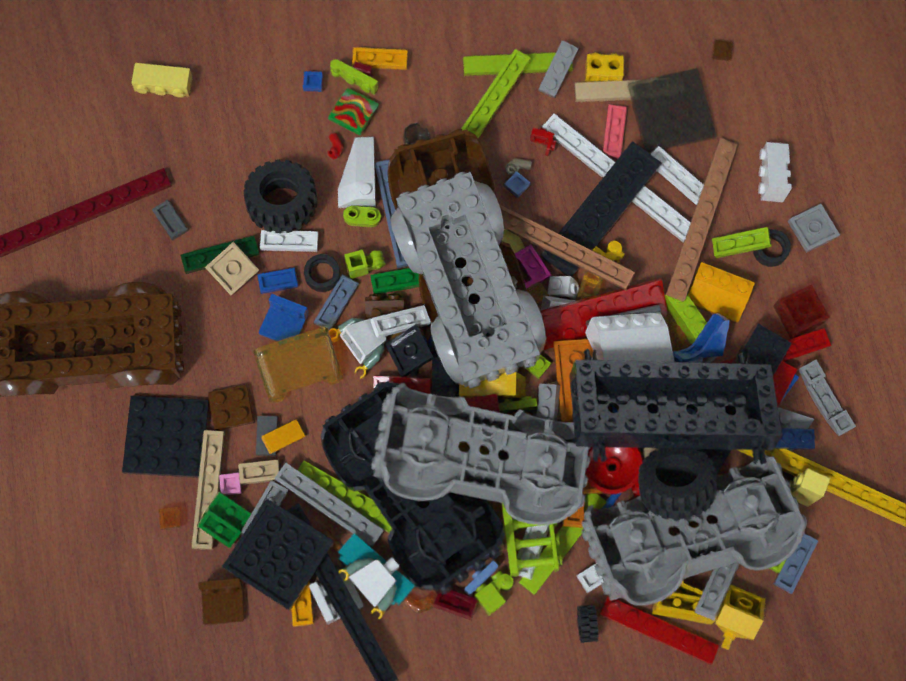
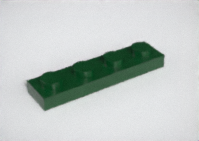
(199, 259)

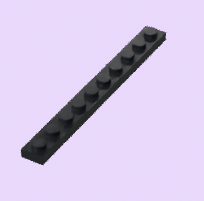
(350, 614)

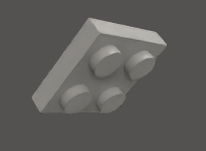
(813, 228)

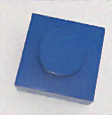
(312, 81)

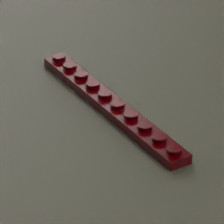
(83, 212)

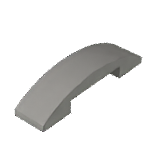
(824, 398)

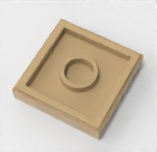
(232, 268)

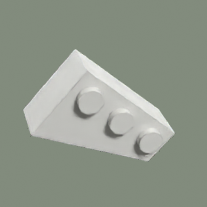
(774, 172)

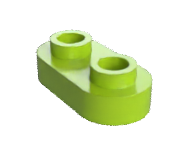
(361, 218)

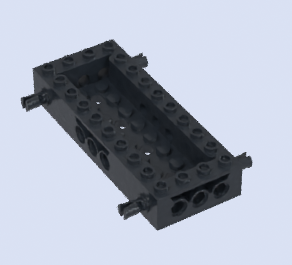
(670, 390)

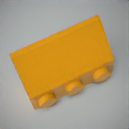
(720, 292)

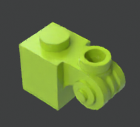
(359, 264)
(489, 595)

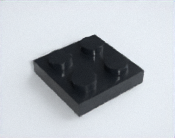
(410, 350)

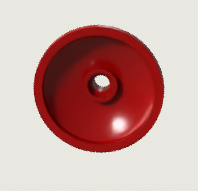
(618, 480)

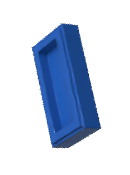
(277, 280)

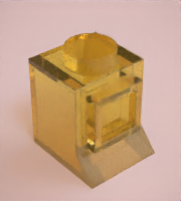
(591, 282)

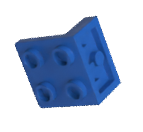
(283, 319)

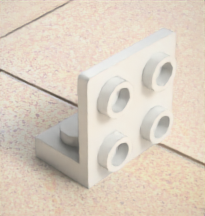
(324, 602)

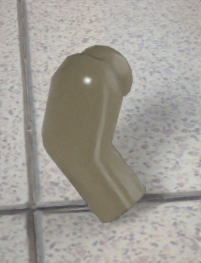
(517, 164)

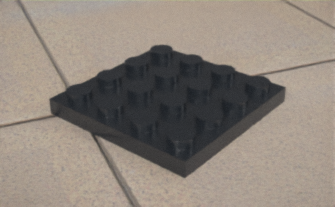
(165, 436)
(278, 554)

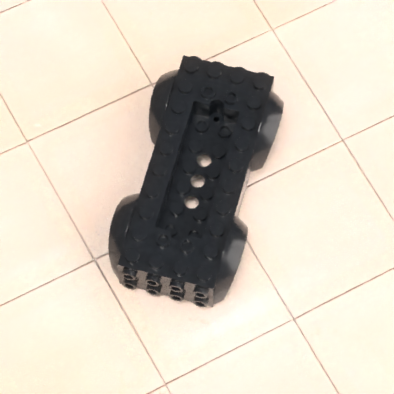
(430, 543)

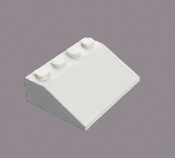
(630, 338)

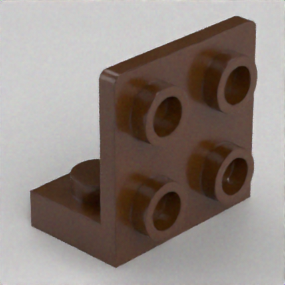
(222, 601)

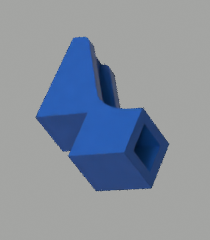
(709, 343)

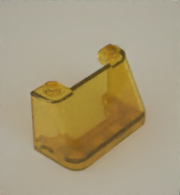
(297, 363)

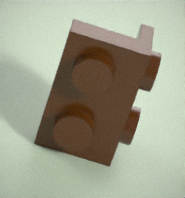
(381, 305)

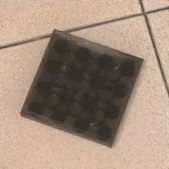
(671, 110)

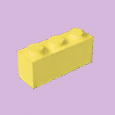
(161, 79)
(808, 487)

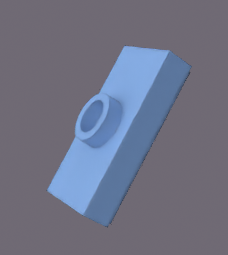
(480, 577)

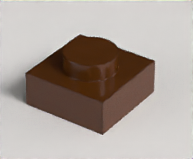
(722, 50)

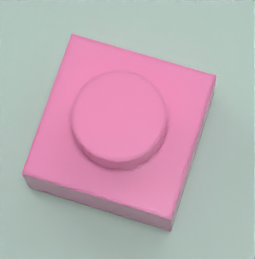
(230, 484)

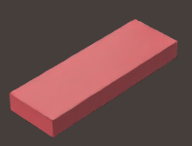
(614, 131)

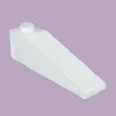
(358, 178)

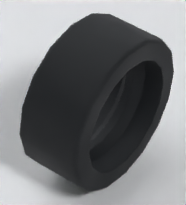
(786, 246)
(317, 259)

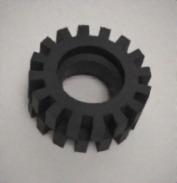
(587, 623)

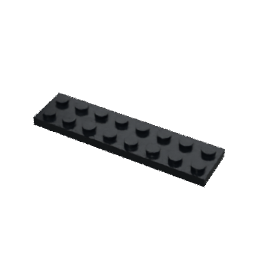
(606, 203)

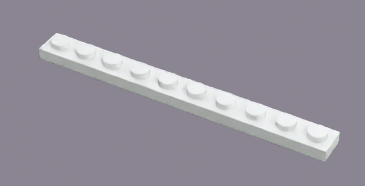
(602, 163)

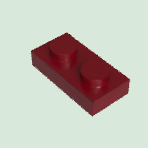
(456, 604)

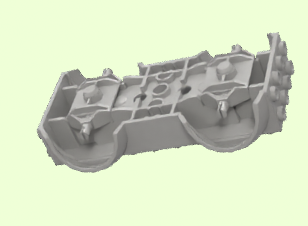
(466, 222)
(423, 461)
(646, 564)

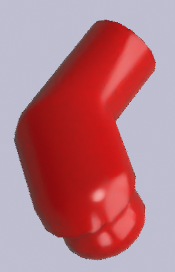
(336, 148)

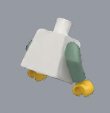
(361, 341)
(374, 581)

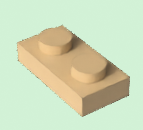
(258, 472)

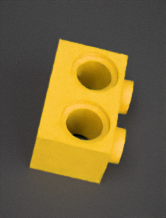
(604, 72)

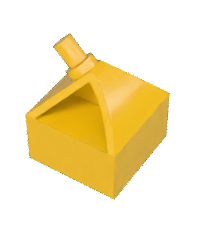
(740, 615)

